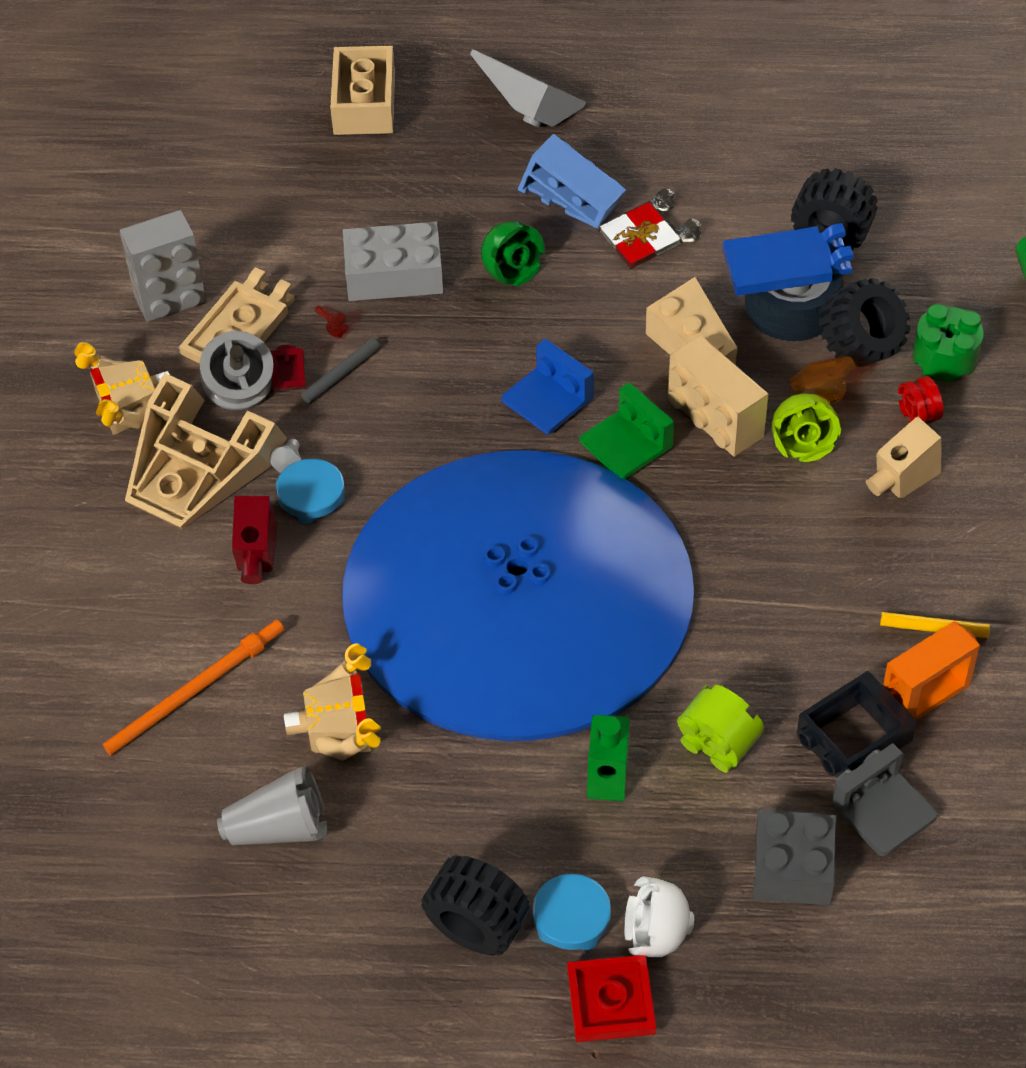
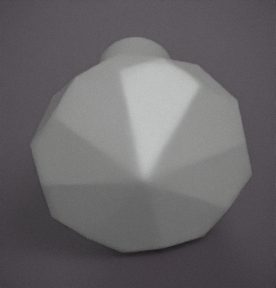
(285, 455)

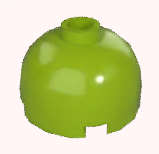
(805, 427)

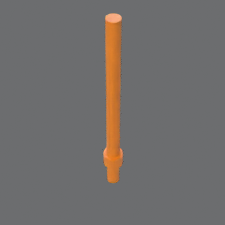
(249, 647)

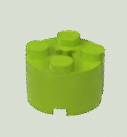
(719, 727)

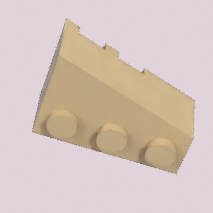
(683, 317)

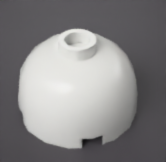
(657, 918)

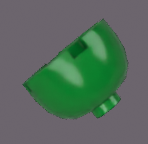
(512, 252)

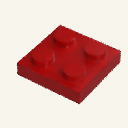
(611, 998)

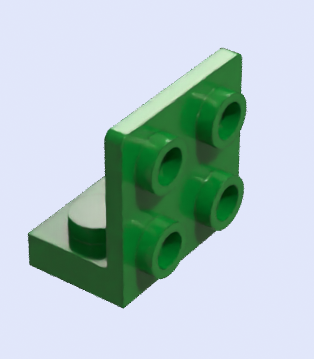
(630, 435)

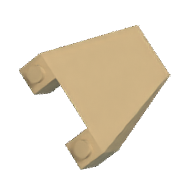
(187, 470)

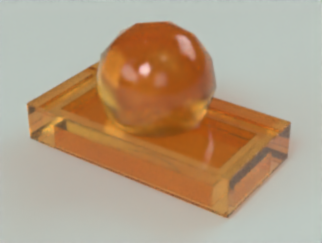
(825, 378)

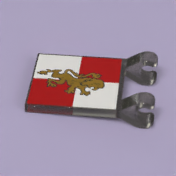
(647, 232)

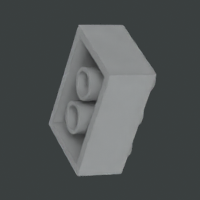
(392, 261)
(163, 265)

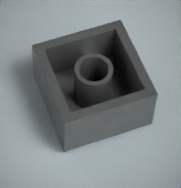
(794, 857)

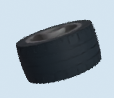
(791, 312)

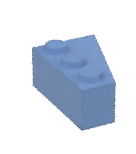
(572, 182)

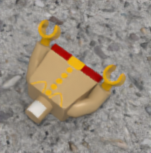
(120, 387)
(337, 711)

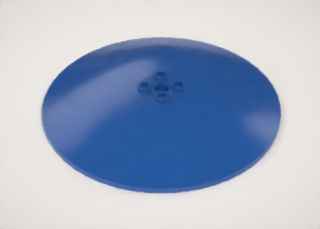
(529, 651)

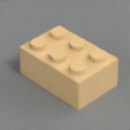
(363, 90)
(717, 396)

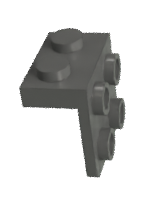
(881, 802)

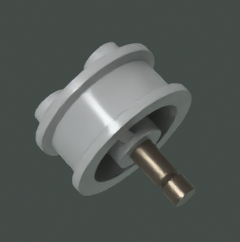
(236, 370)

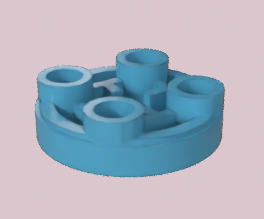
(310, 489)
(571, 912)

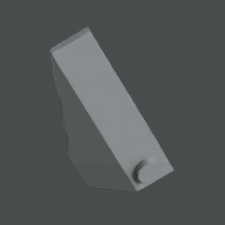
(528, 94)

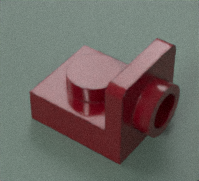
(288, 368)

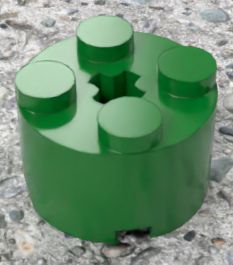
(948, 342)

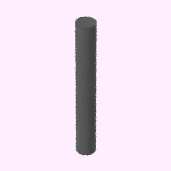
(340, 370)

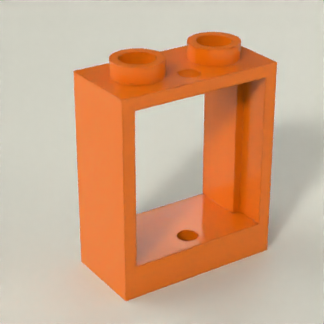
(933, 670)

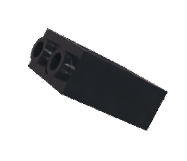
(879, 705)

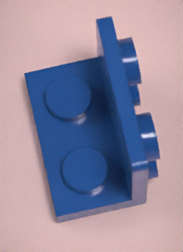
(552, 389)

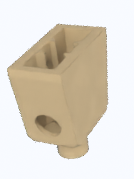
(907, 460)

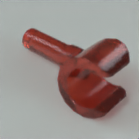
(335, 322)

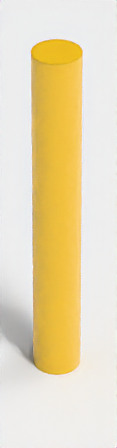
(930, 624)

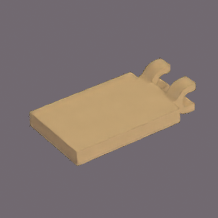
(241, 309)

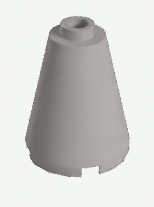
(276, 813)

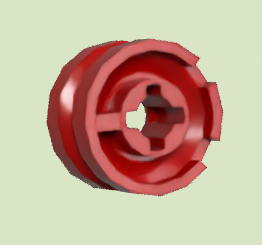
(921, 400)

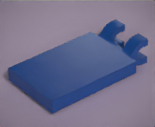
(786, 259)

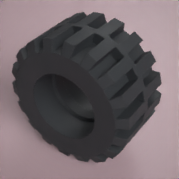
(835, 199)
(885, 318)
(476, 905)

